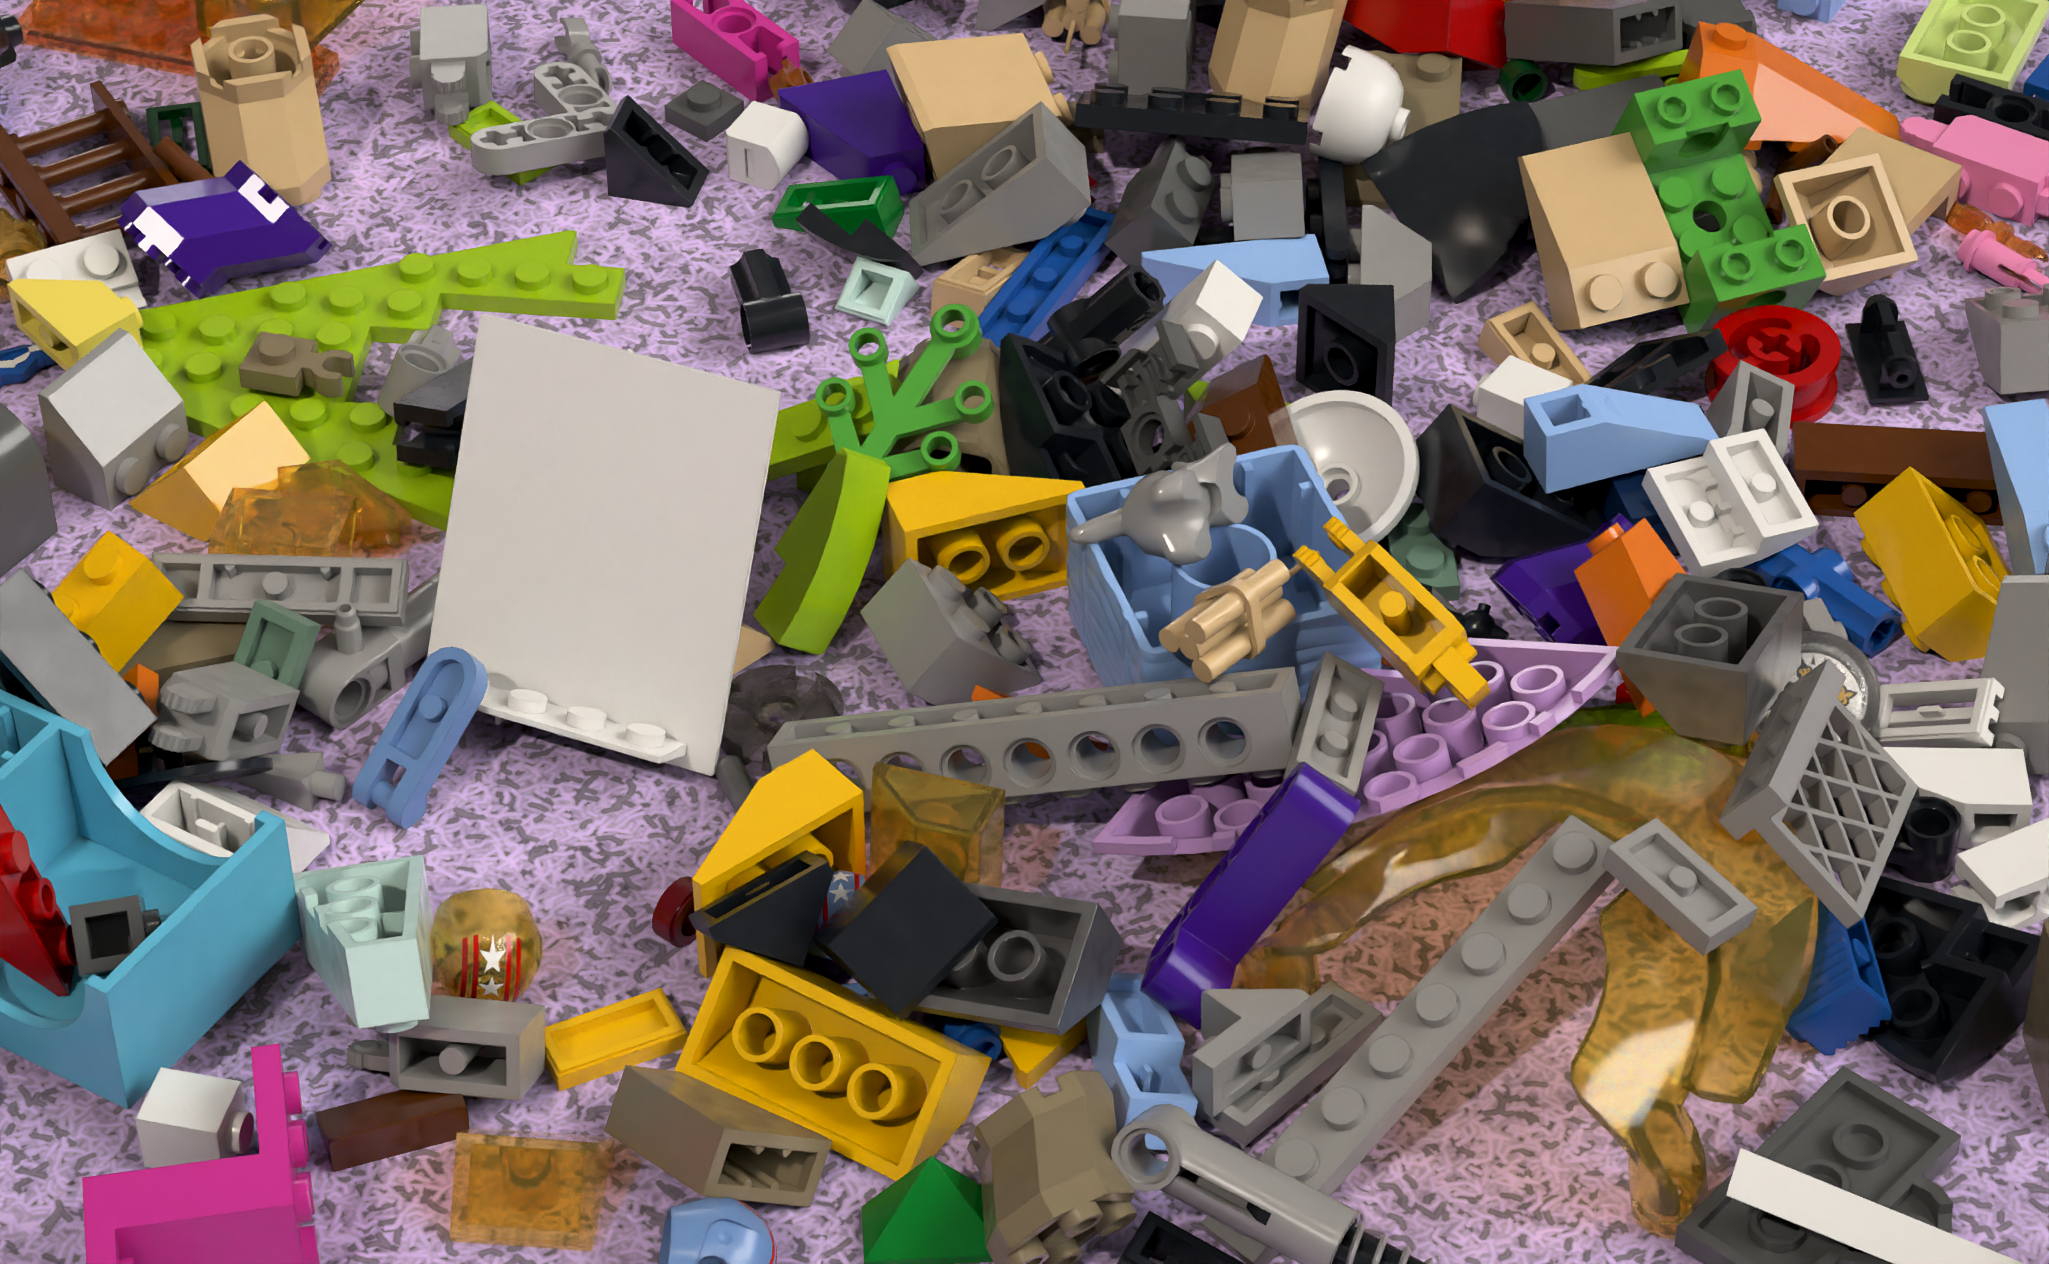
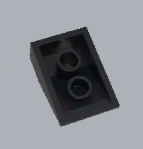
(1489, 497)

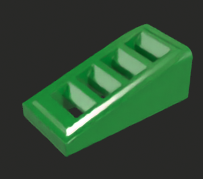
(845, 202)

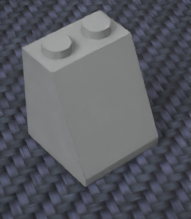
(2020, 663)

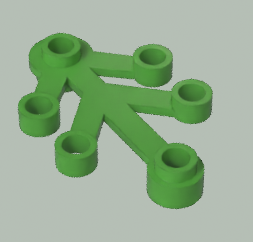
(901, 414)

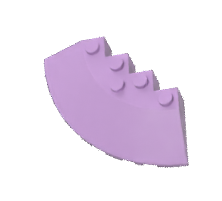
(1413, 751)

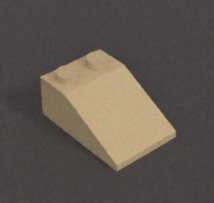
(1600, 233)

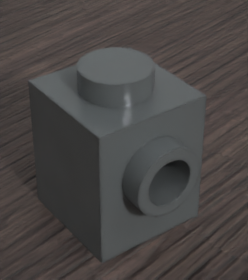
(109, 932)

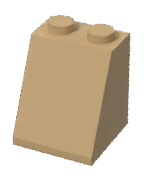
(970, 91)

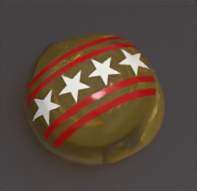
(486, 945)

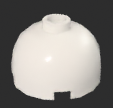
(1360, 109)

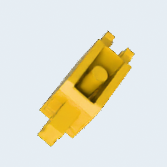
(1396, 616)

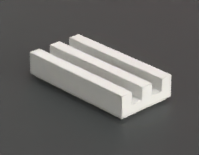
(1933, 725)

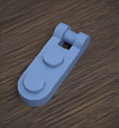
(422, 735)

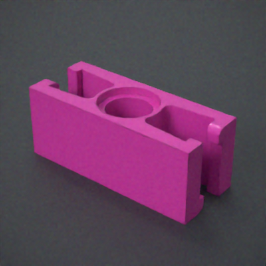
(734, 43)

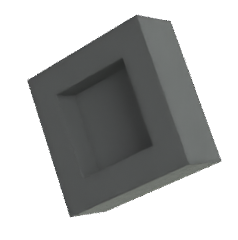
(704, 110)

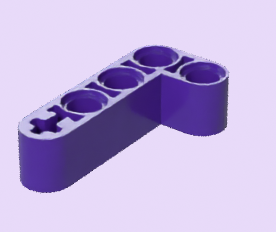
(1247, 891)

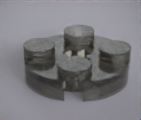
(767, 693)

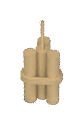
(1076, 16)
(1232, 620)

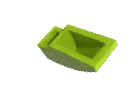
(826, 553)

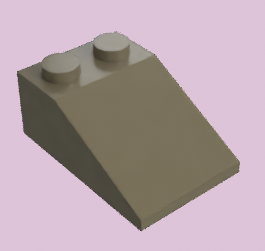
(1432, 95)

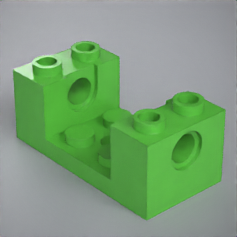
(1694, 158)

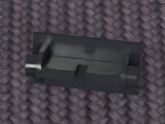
(1885, 354)

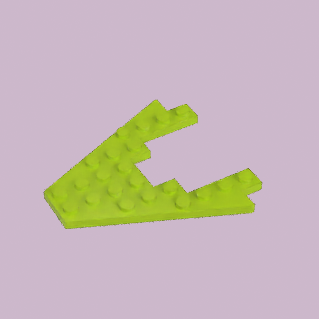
(207, 339)

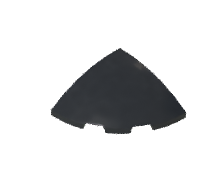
(1462, 189)
(1057, 422)
(1948, 978)

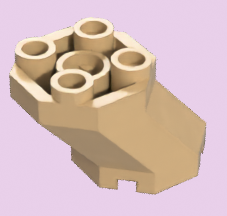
(1275, 49)
(262, 105)

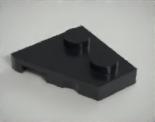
(1660, 361)

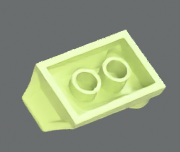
(1969, 39)

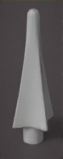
(294, 778)

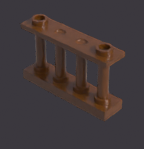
(28, 185)

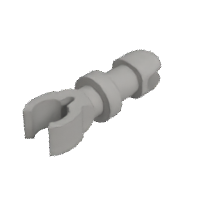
(581, 52)

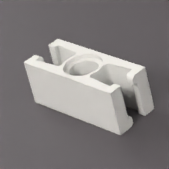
(2009, 876)

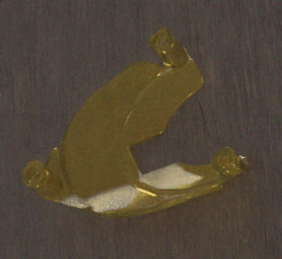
(1665, 1010)

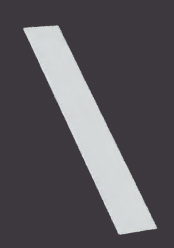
(1849, 1216)

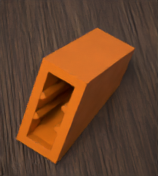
(1623, 582)

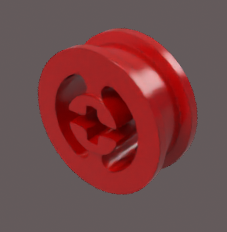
(1787, 345)

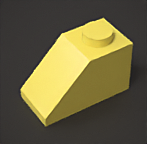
(71, 316)

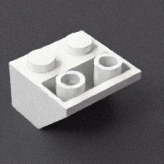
(222, 820)

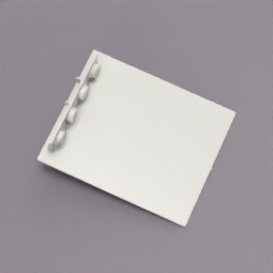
(603, 540)

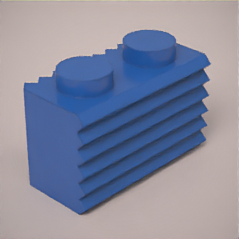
(1843, 988)

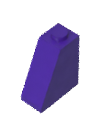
(859, 129)

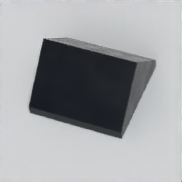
(1347, 338)
(905, 928)

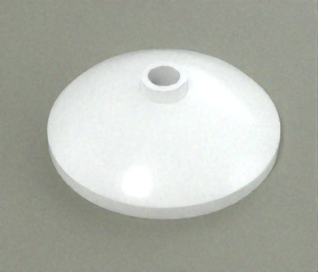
(1363, 449)

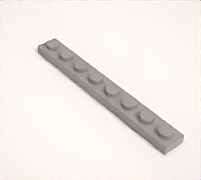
(1435, 1019)

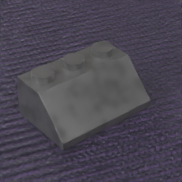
(1714, 655)
(1034, 968)

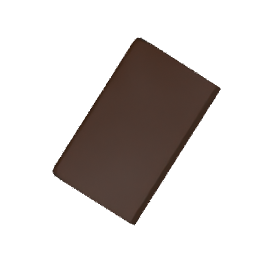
(390, 1126)

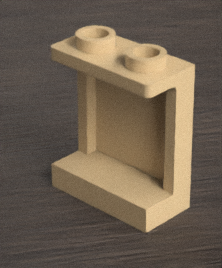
(1919, 179)

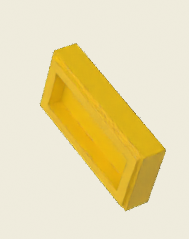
(612, 1038)

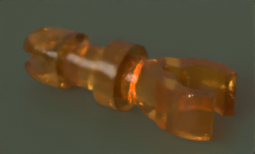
(1970, 217)

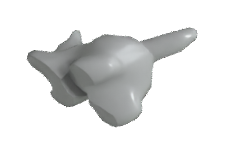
(1174, 509)

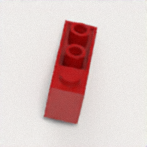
(32, 926)

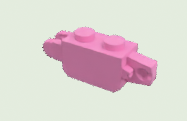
(2000, 166)

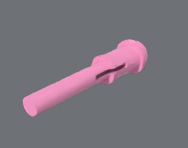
(1985, 254)

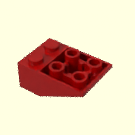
(1436, 26)

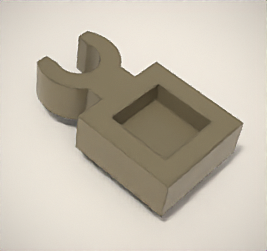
(289, 363)

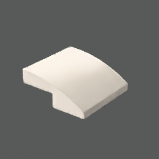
(1730, 504)

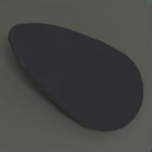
(152, 780)

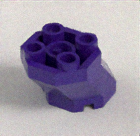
(220, 229)
(1549, 592)

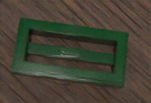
(174, 114)

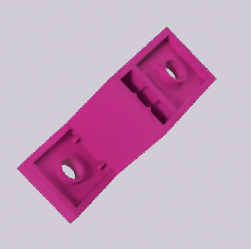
(217, 1208)

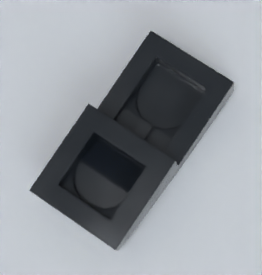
(865, 242)

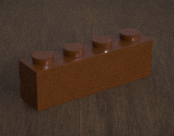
(1849, 464)

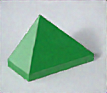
(926, 1219)

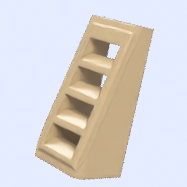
(973, 282)

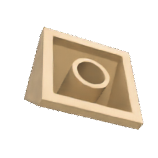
(1849, 220)

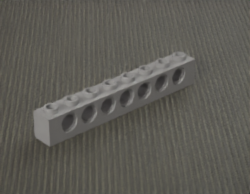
(1259, 702)

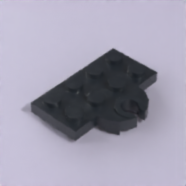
(1193, 114)

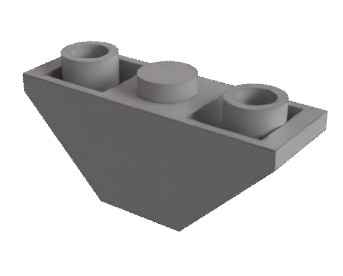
(1396, 257)

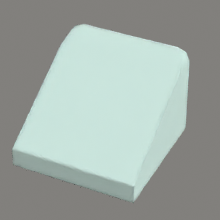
(876, 291)

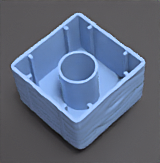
(1128, 596)

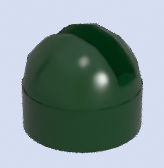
(1522, 81)

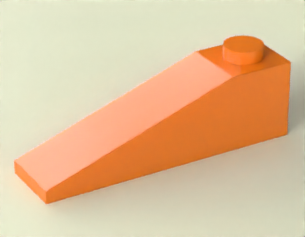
(1790, 95)

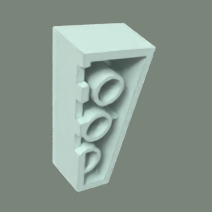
(371, 939)

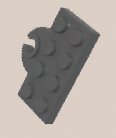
(1850, 1139)

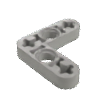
(570, 133)

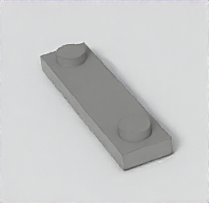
(312, 586)

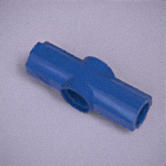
(1827, 576)

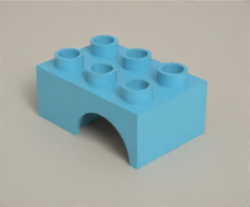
(217, 914)

